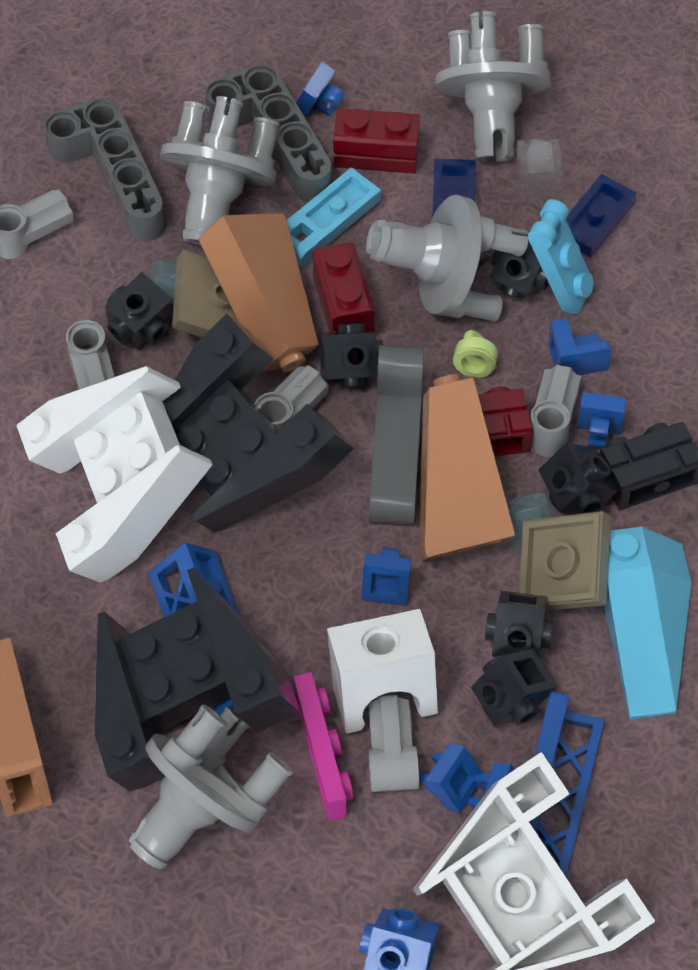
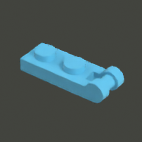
(331, 213)
(561, 257)

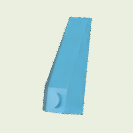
(647, 617)

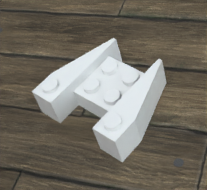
(129, 460)
(516, 888)

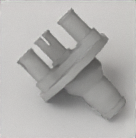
(492, 83)
(216, 165)
(448, 255)
(199, 787)

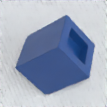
(582, 353)

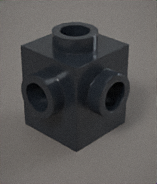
(519, 274)
(139, 312)
(334, 351)
(578, 479)
(518, 624)
(504, 688)

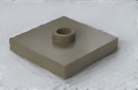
(197, 295)
(566, 560)

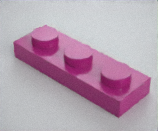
(322, 746)

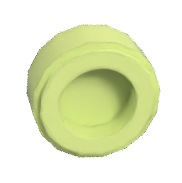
(475, 355)

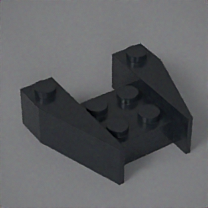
(248, 455)
(172, 669)

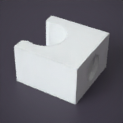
(382, 658)

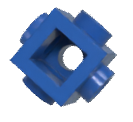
(399, 941)

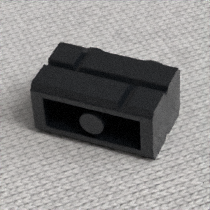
(651, 463)

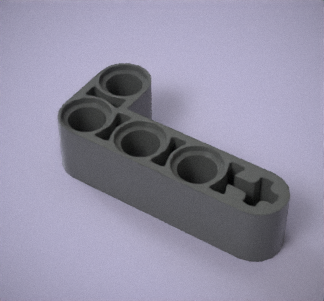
(102, 131)
(296, 144)
(396, 434)

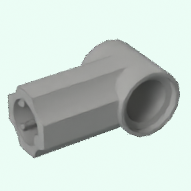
(31, 221)
(88, 365)
(297, 390)
(554, 410)
(392, 756)

